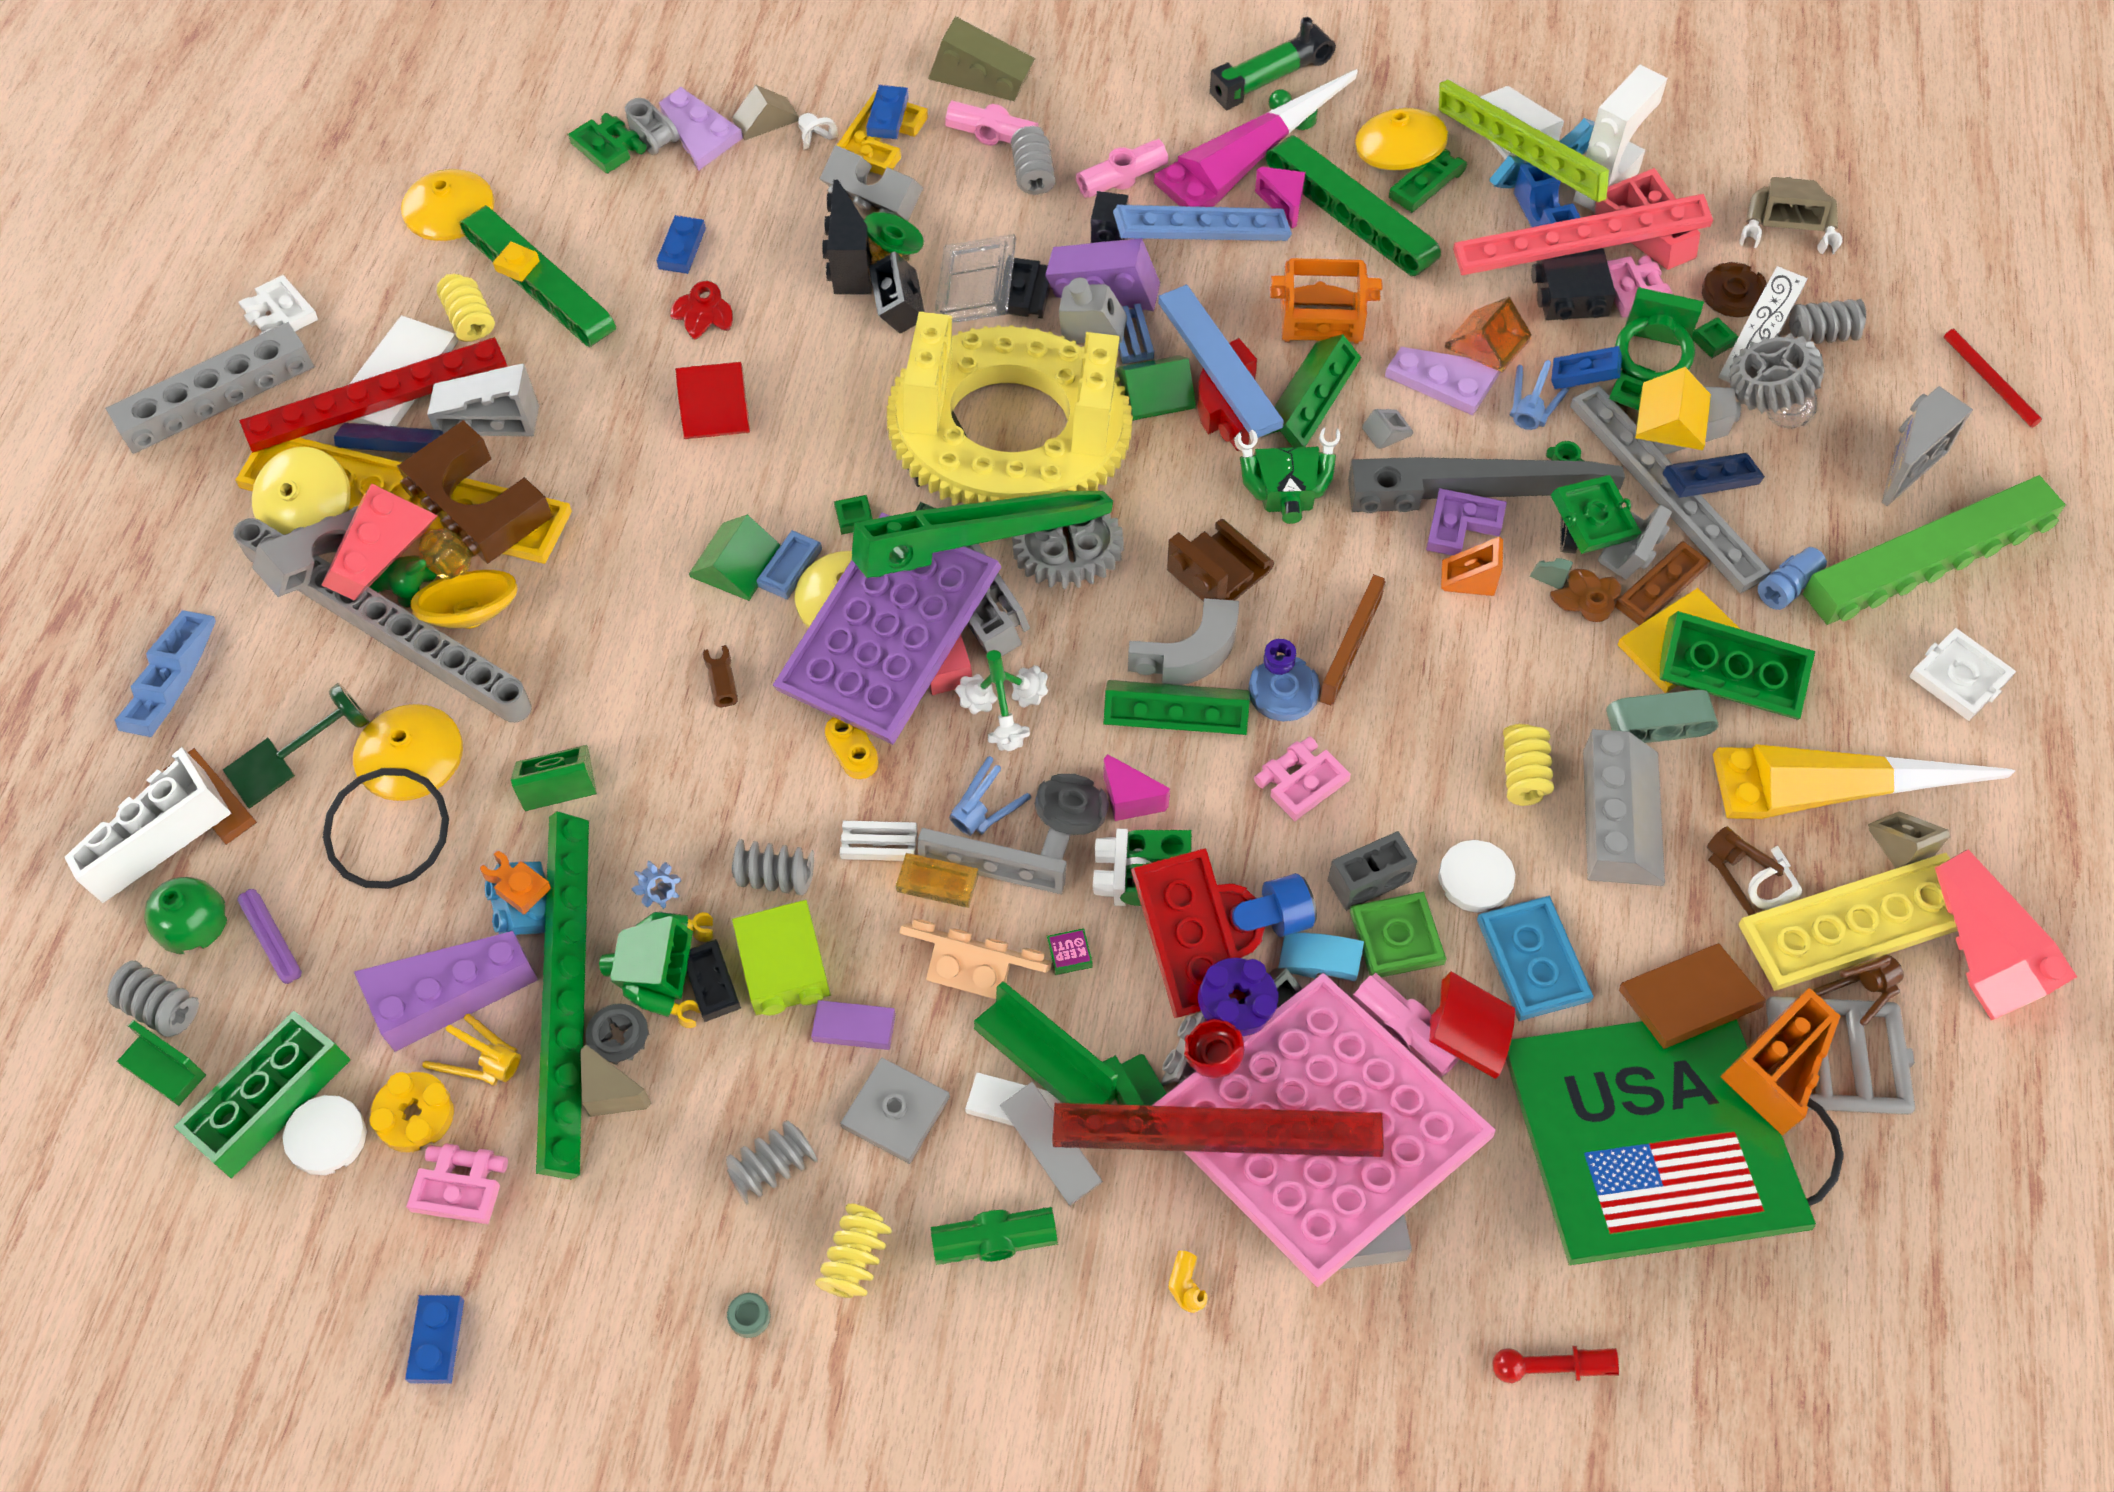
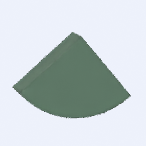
(1552, 572)

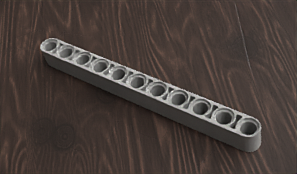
(407, 635)

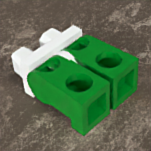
(1131, 851)

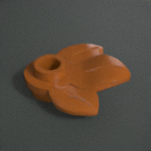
(1588, 594)

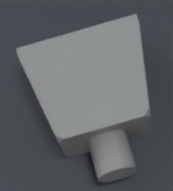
(1090, 310)

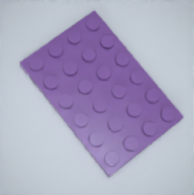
(885, 640)

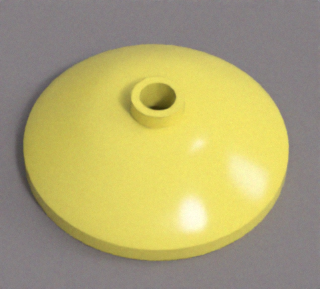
(317, 486)
(818, 582)

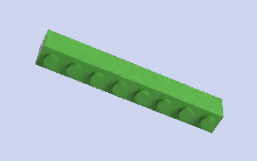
(1933, 550)

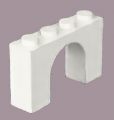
(1616, 124)

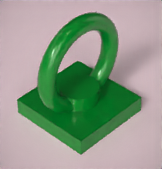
(1661, 319)

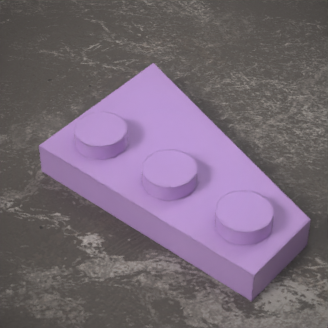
(699, 127)

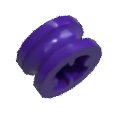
(1279, 646)

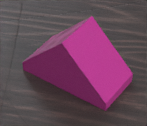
(1281, 190)
(1132, 792)

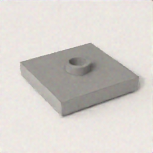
(895, 1110)

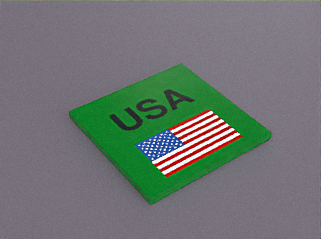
(1651, 1143)

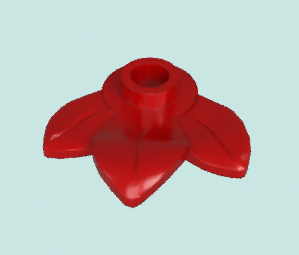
(702, 312)

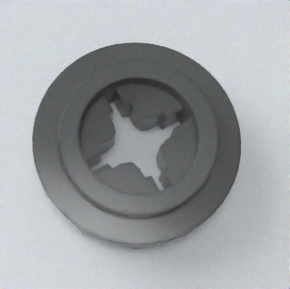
(623, 1017)

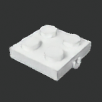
(1962, 674)

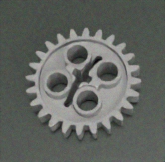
(1094, 548)

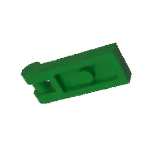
(1426, 180)

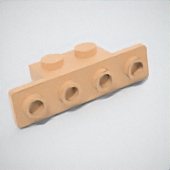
(970, 963)

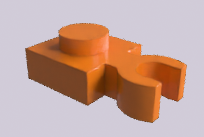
(516, 885)

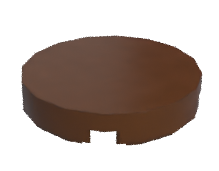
(1733, 289)

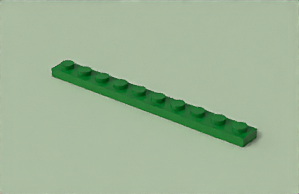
(563, 999)

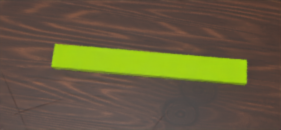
(1524, 141)

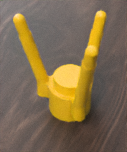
(497, 1061)

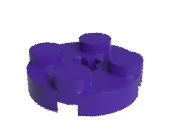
(1249, 978)

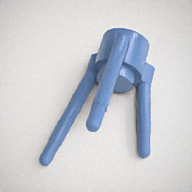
(1530, 411)
(970, 812)

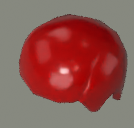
(1214, 1048)

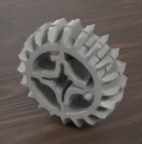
(1776, 373)

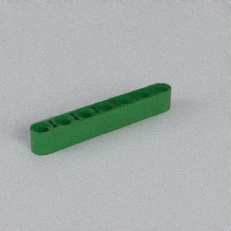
(1356, 207)
(545, 283)

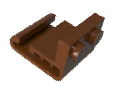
(1219, 564)

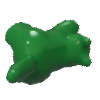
(404, 578)

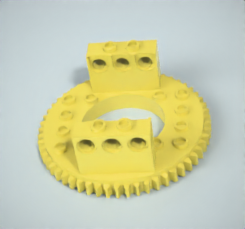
(950, 367)

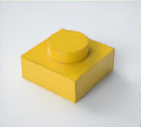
(516, 261)

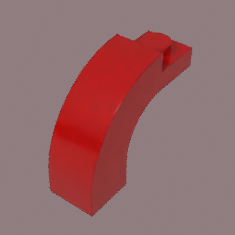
(1213, 408)

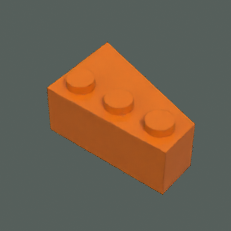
(1784, 1061)

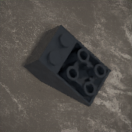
(846, 245)

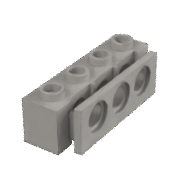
(995, 628)

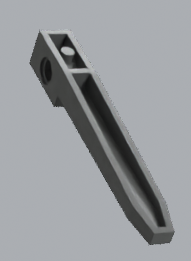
(1404, 482)

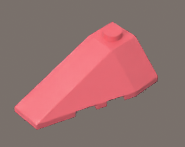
(2003, 945)

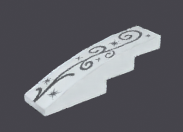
(1769, 313)

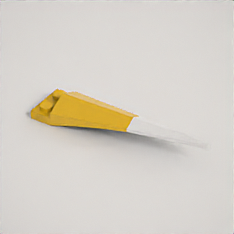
(1786, 780)

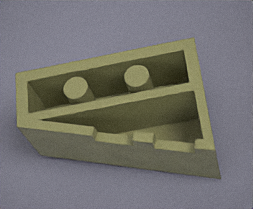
(980, 62)

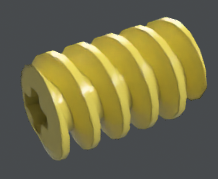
(465, 307)
(1527, 764)
(853, 1252)

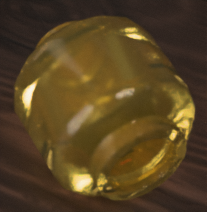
(444, 553)

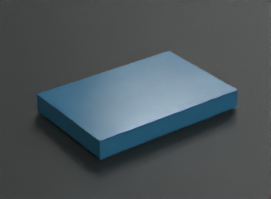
(1534, 958)

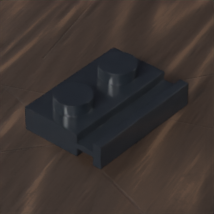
(1028, 288)

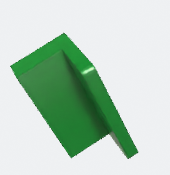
(160, 1065)
(1136, 1081)

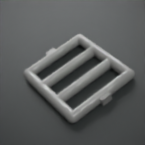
(1901, 1059)

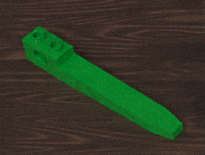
(910, 538)

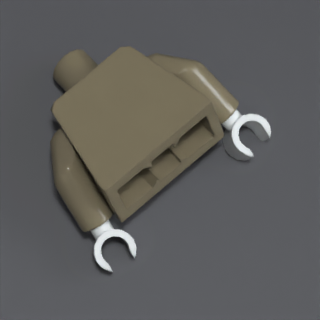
(1795, 206)

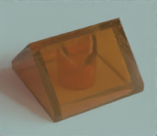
(1491, 335)

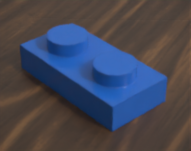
(887, 112)
(681, 244)
(1586, 367)
(435, 1339)

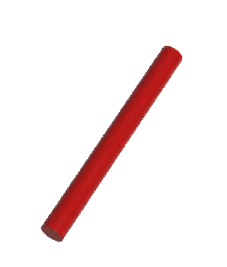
(2009, 395)

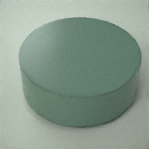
(748, 1315)

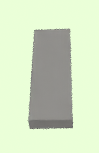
(1064, 1166)

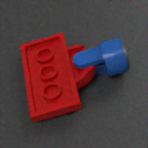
(1202, 922)

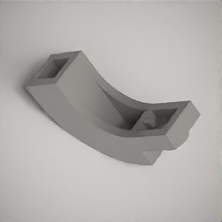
(1194, 656)

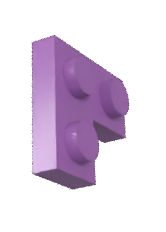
(1461, 512)

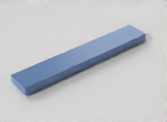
(1201, 223)
(1220, 361)

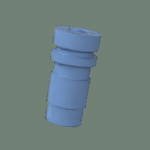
(1790, 578)

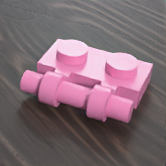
(1629, 276)
(1307, 786)
(456, 1195)

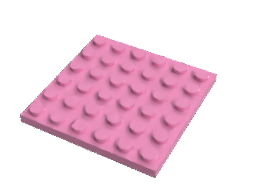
(1334, 1057)

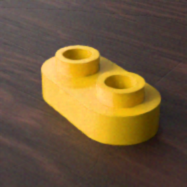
(849, 744)

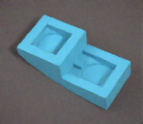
(1321, 953)

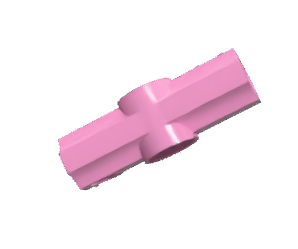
(987, 124)
(1122, 168)
(1405, 1021)

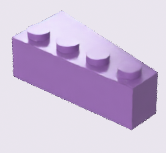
(442, 986)

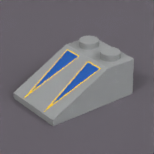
(1924, 439)

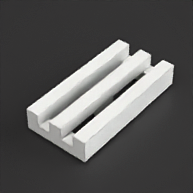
(878, 835)

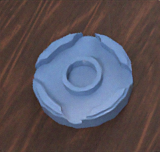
(1285, 695)

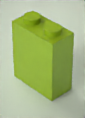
(781, 958)

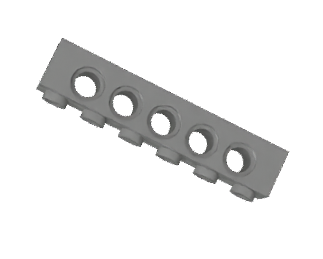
(210, 387)

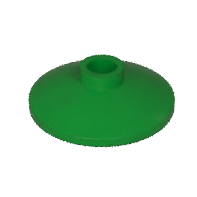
(894, 233)

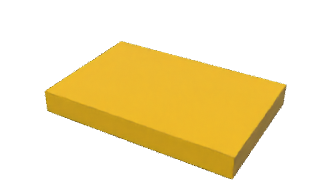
(1646, 640)

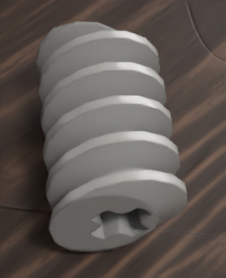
(1032, 160)
(1828, 320)
(772, 869)
(152, 999)
(769, 1160)

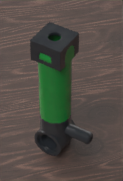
(1310, 46)

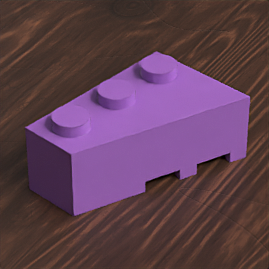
(1118, 264)

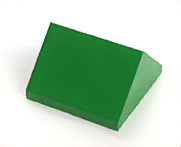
(1158, 386)
(736, 557)
(553, 778)

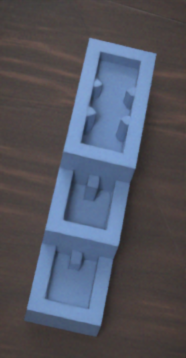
(168, 672)

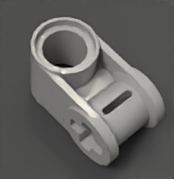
(650, 124)

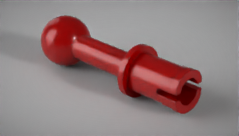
(1512, 1366)

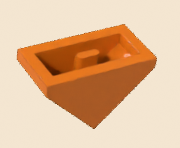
(1474, 569)

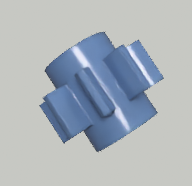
(665, 889)

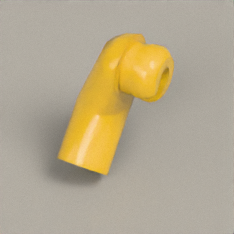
(1182, 1285)

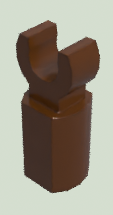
(721, 678)

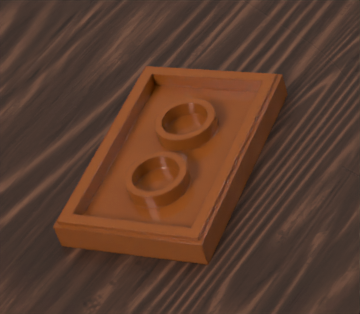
(1691, 995)

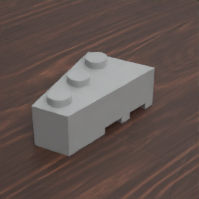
(489, 402)

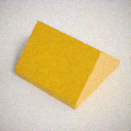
(1674, 410)

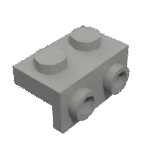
(1631, 555)

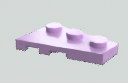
(1443, 377)

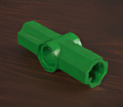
(994, 1235)

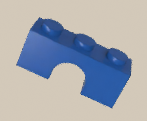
(1539, 197)

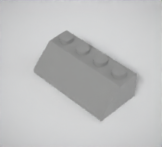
(1622, 810)

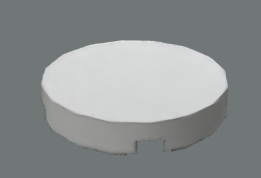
(1476, 875)
(324, 1135)

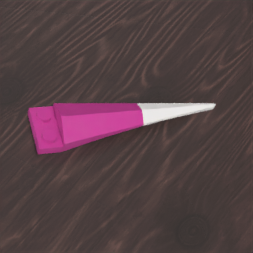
(1215, 167)

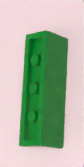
(1315, 388)
(1176, 707)
(1045, 1050)

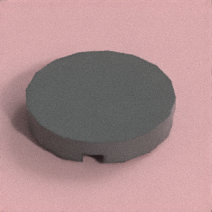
(1071, 804)

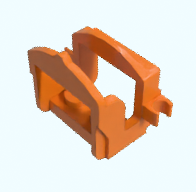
(1324, 323)

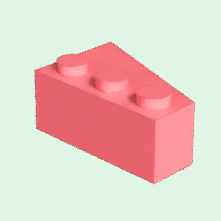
(1644, 190)
(374, 540)

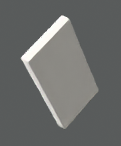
(403, 345)

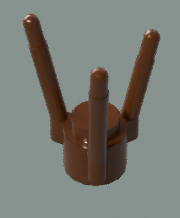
(1732, 848)
(1876, 976)

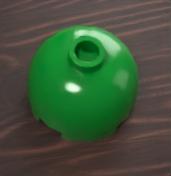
(185, 914)

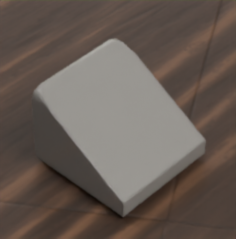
(1386, 427)

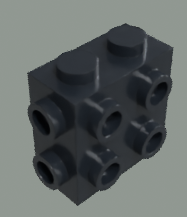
(1574, 286)

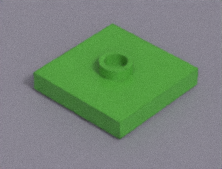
(1398, 935)

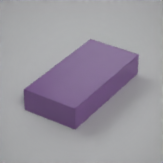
(853, 1025)

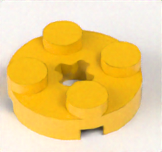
(402, 1091)

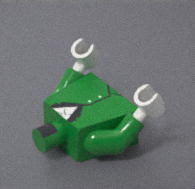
(1287, 477)

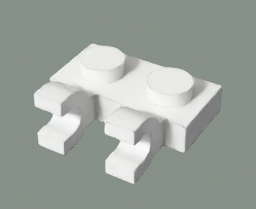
(284, 304)

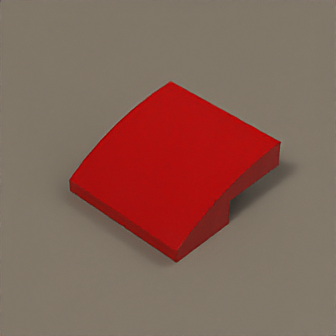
(712, 400)
(1472, 1025)

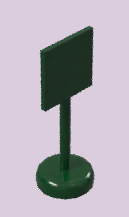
(264, 767)

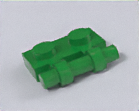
(601, 147)

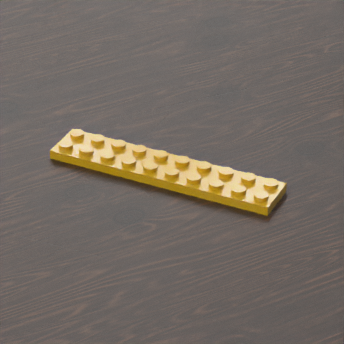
(368, 469)

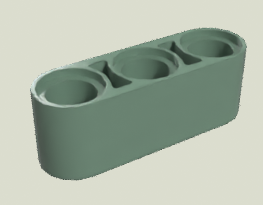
(1664, 716)

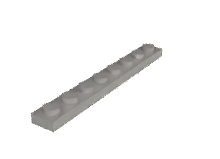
(1690, 513)

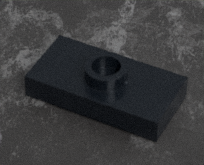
(711, 981)

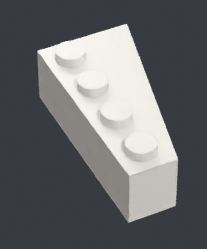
(148, 829)

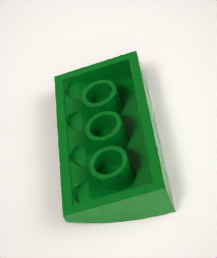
(1736, 664)
(262, 1093)

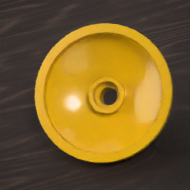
(1401, 139)
(442, 200)
(465, 599)
(429, 749)

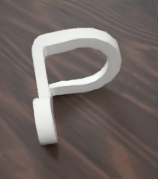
(809, 123)
(1786, 897)

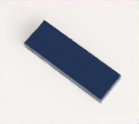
(384, 437)
(1713, 475)

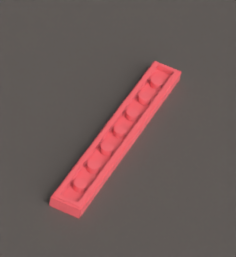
(1582, 234)

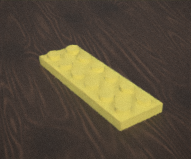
(1849, 924)

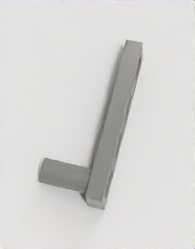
(1000, 862)

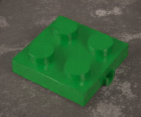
(1595, 514)

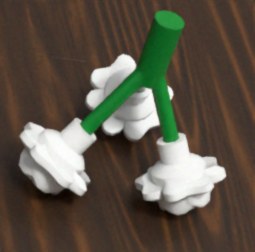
(979, 696)

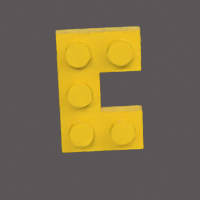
(870, 148)

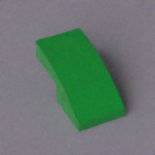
(1628, 390)

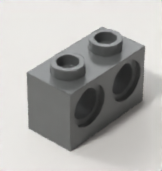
(1372, 870)

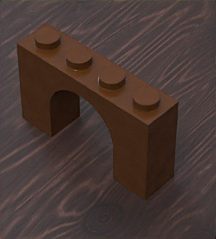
(485, 527)

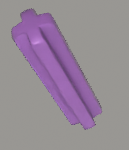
(269, 936)

